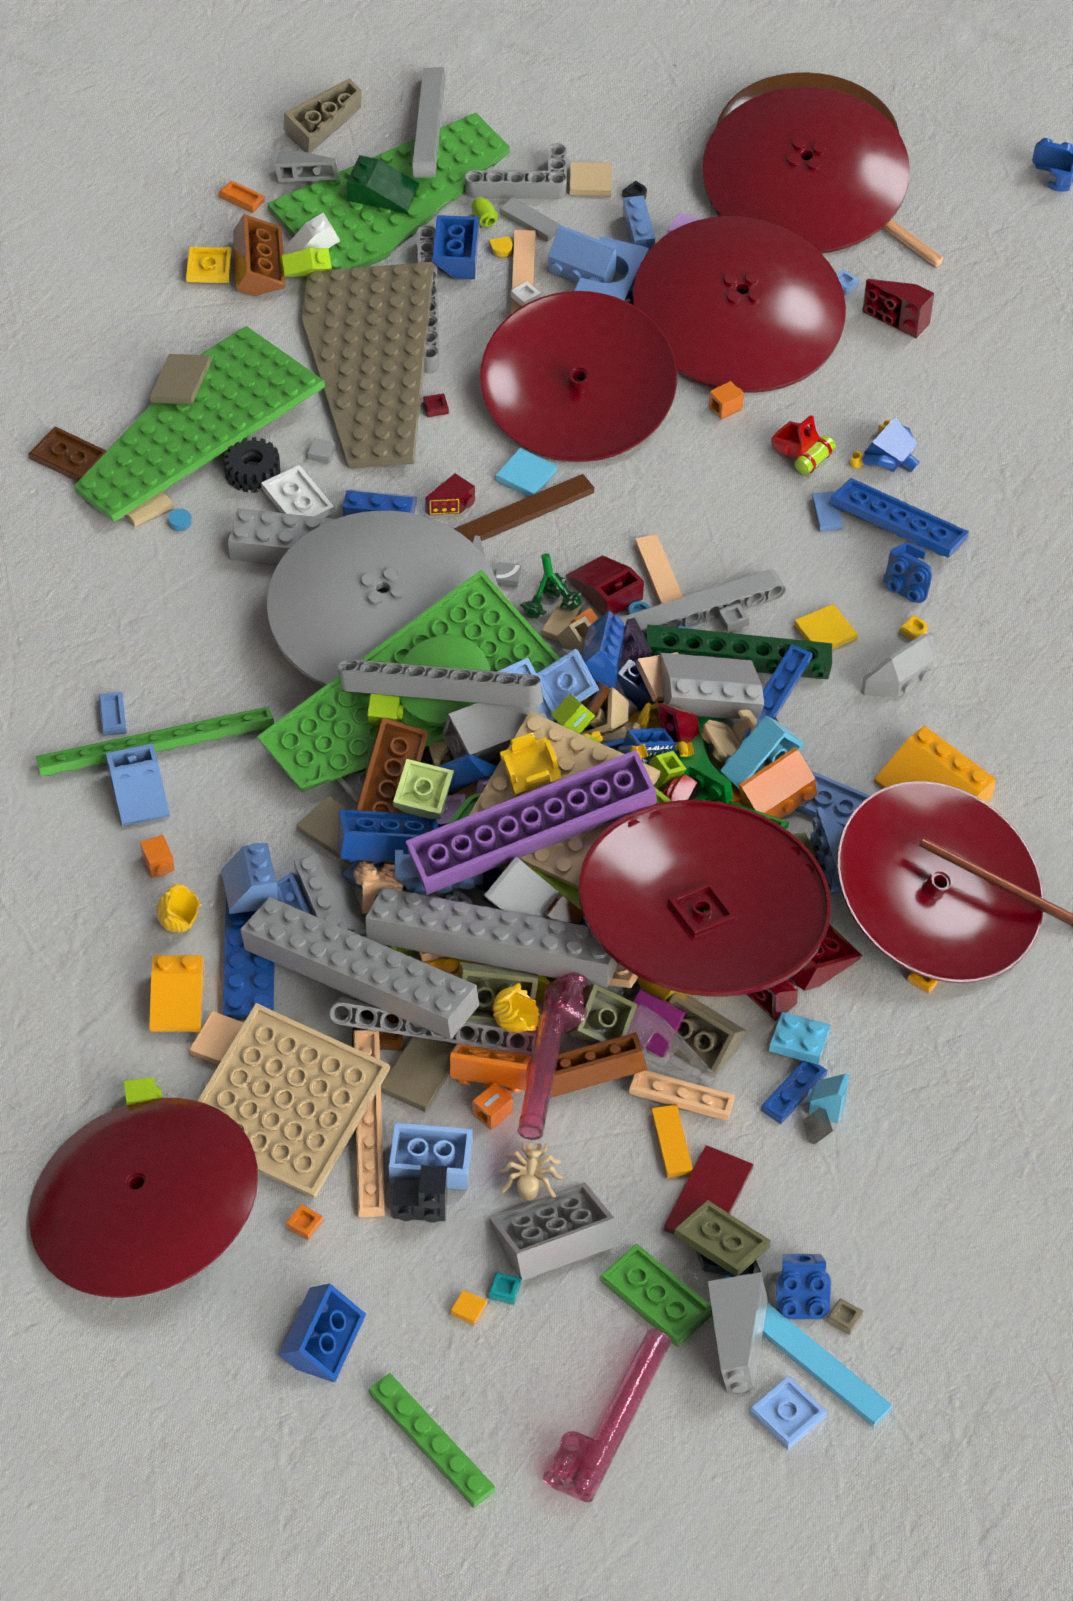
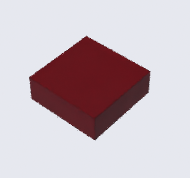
(435, 405)

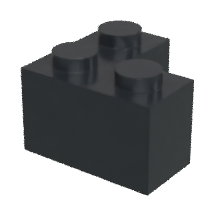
(422, 1197)

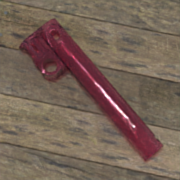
(560, 1012)
(597, 1453)

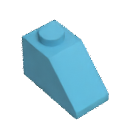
(829, 1095)

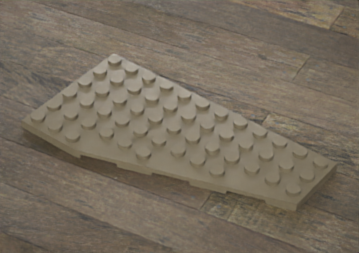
(371, 353)

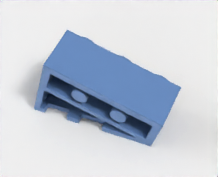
(406, 874)

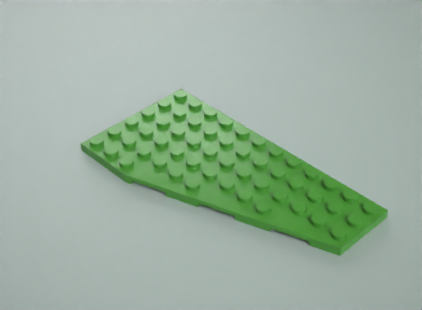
(372, 232)
(241, 392)
(331, 729)

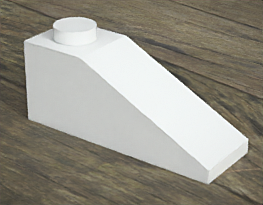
(313, 234)

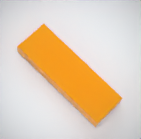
(672, 1141)

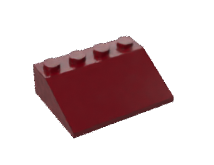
(831, 959)

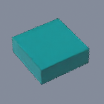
(505, 1288)

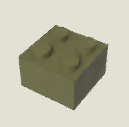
(606, 1016)

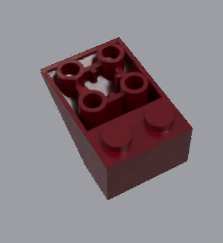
(899, 305)
(608, 584)

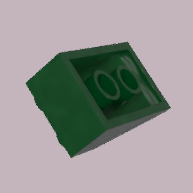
(380, 185)

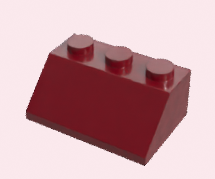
(776, 998)

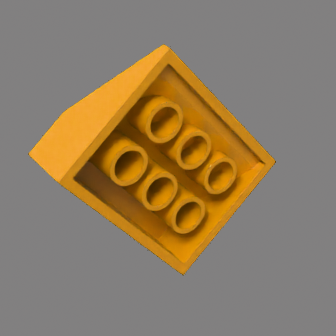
(933, 759)

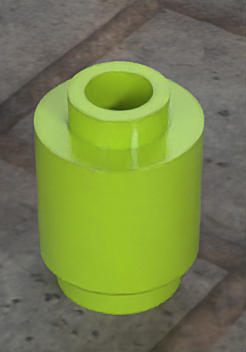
(485, 211)

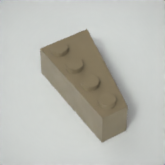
(321, 115)

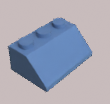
(581, 256)
(249, 878)

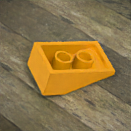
(177, 993)

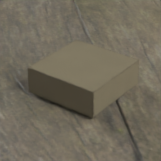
(844, 1316)

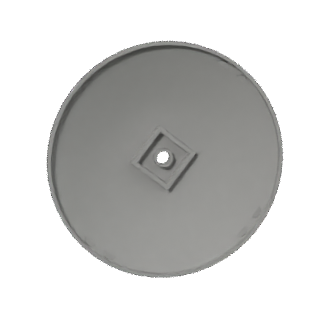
(328, 583)

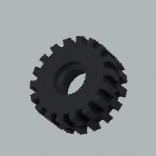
(251, 476)

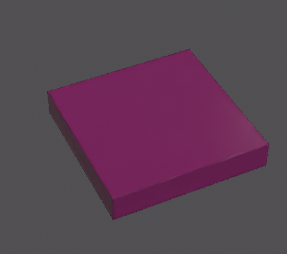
(670, 1013)

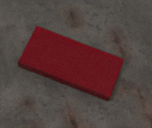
(714, 1178)

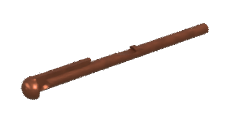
(994, 879)

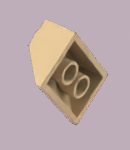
(610, 714)

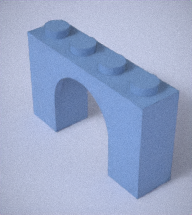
(627, 263)

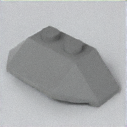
(902, 669)

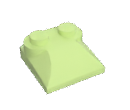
(423, 789)

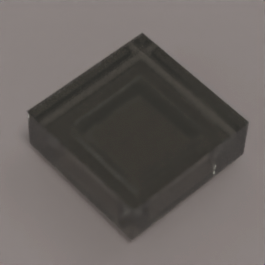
(817, 1125)

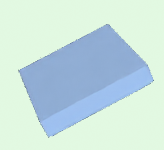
(568, 677)
(788, 1412)

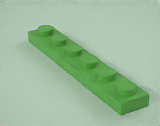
(432, 1440)

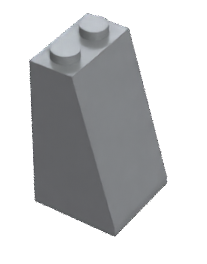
(484, 729)
(521, 891)
(739, 1321)

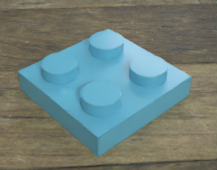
(799, 1038)

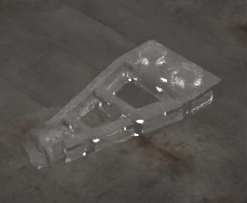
(647, 1023)

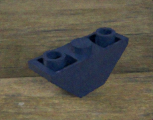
(634, 686)

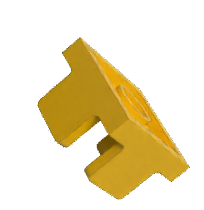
(530, 764)

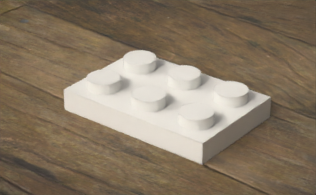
(297, 494)

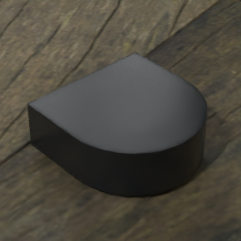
(635, 189)

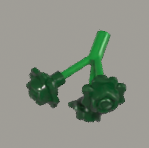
(552, 586)

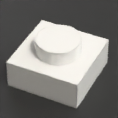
(525, 293)

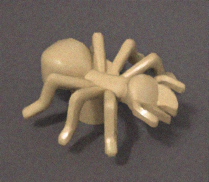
(530, 1174)

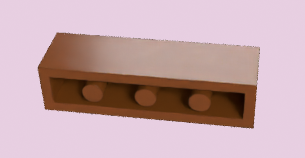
(598, 1064)

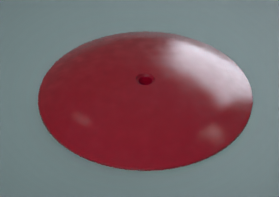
(587, 337)
(963, 924)
(143, 1197)

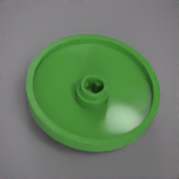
(446, 652)

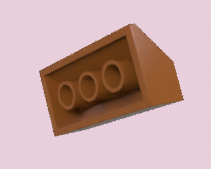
(258, 256)

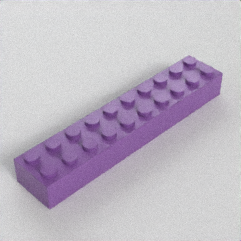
(531, 822)

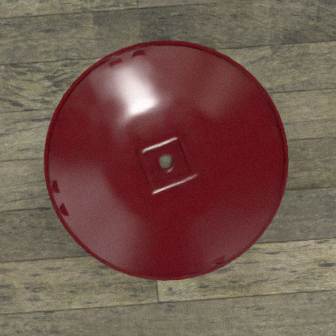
(835, 197)
(753, 339)
(681, 855)

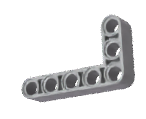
(522, 184)

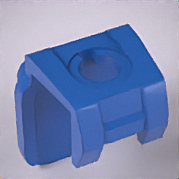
(1057, 160)
(907, 573)
(803, 1287)

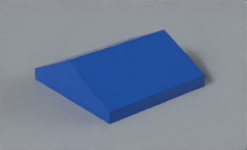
(468, 770)

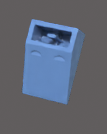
(137, 784)
(826, 839)

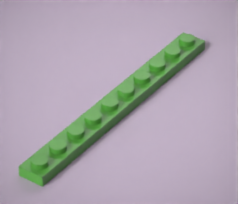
(162, 739)

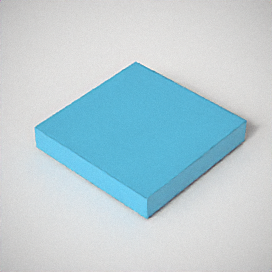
(526, 472)

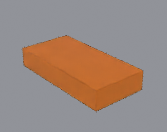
(241, 196)

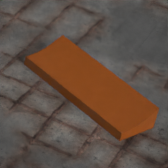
(388, 756)

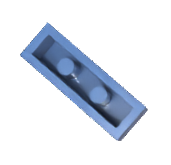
(638, 222)

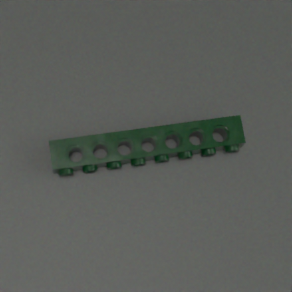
(761, 650)

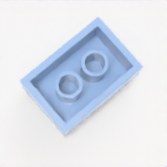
(431, 1146)

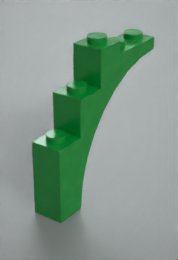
(701, 769)

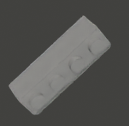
(328, 892)

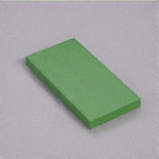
(656, 1294)

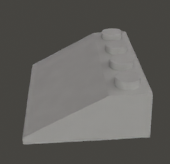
(711, 685)
(555, 1231)

